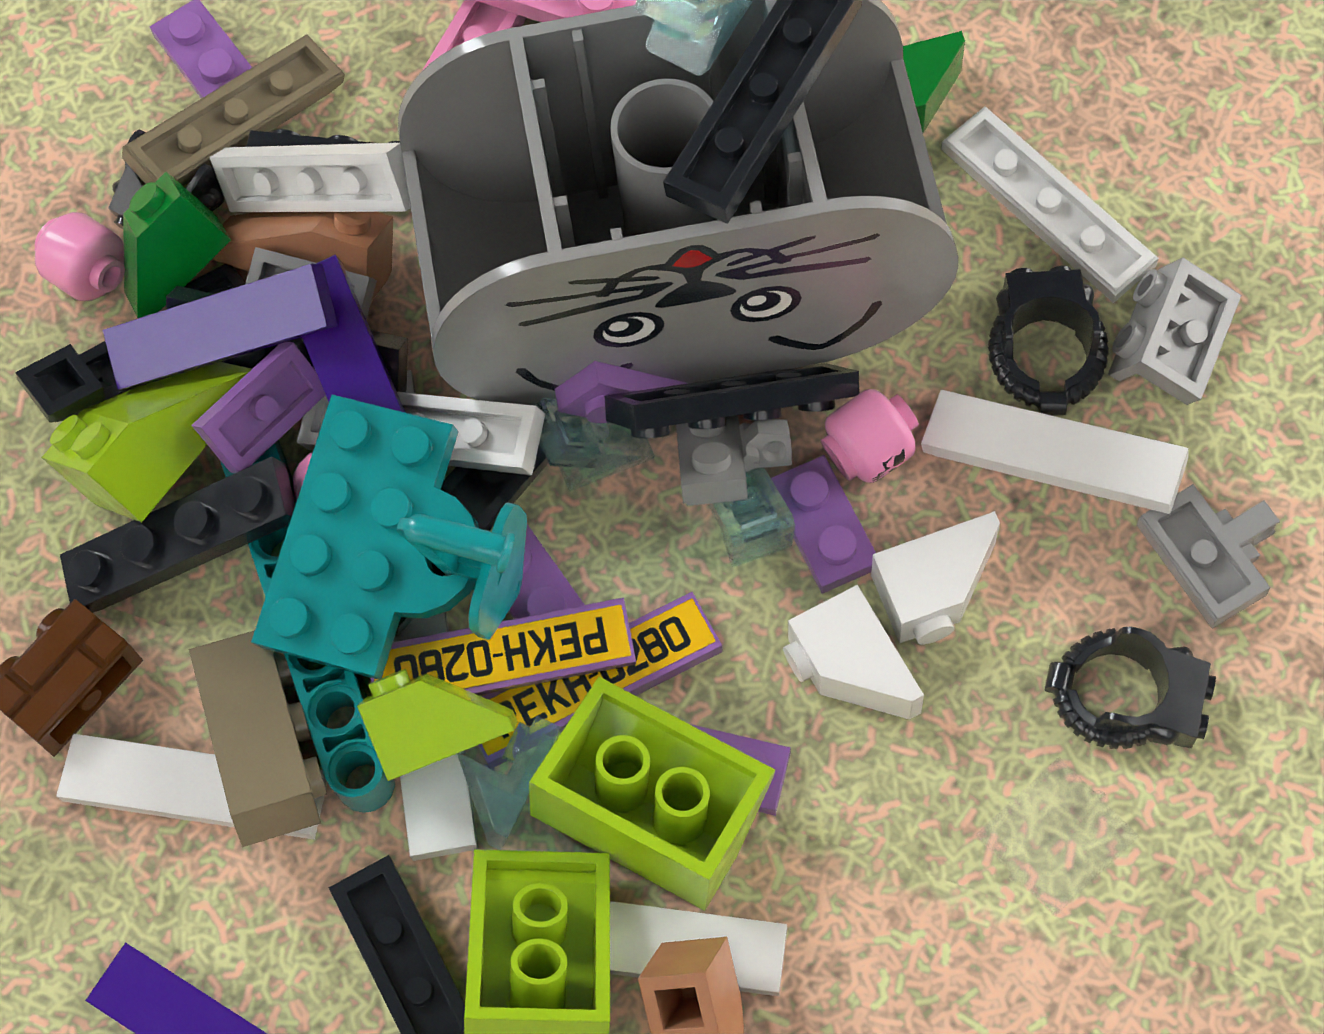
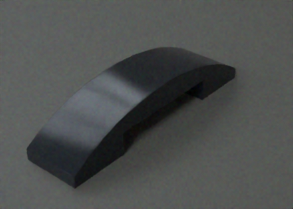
(73, 381)

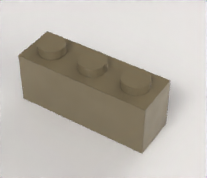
(257, 738)

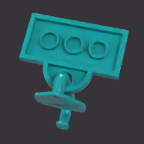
(368, 542)

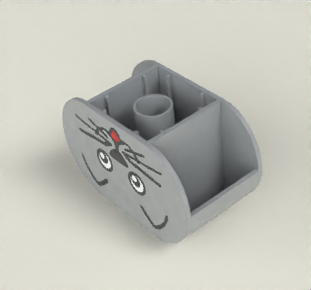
(553, 232)

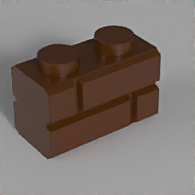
(64, 675)

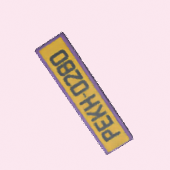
(663, 645)
(522, 649)

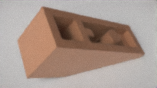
(357, 238)
(692, 989)

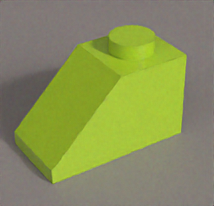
(427, 721)

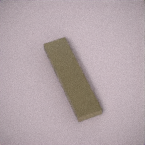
(252, 101)

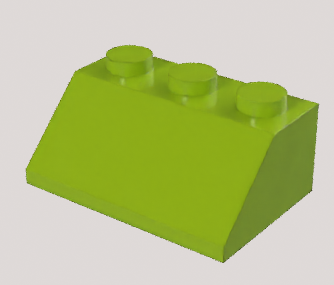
(650, 792)

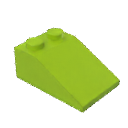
(140, 441)
(539, 943)

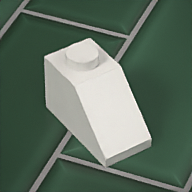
(933, 578)
(851, 656)

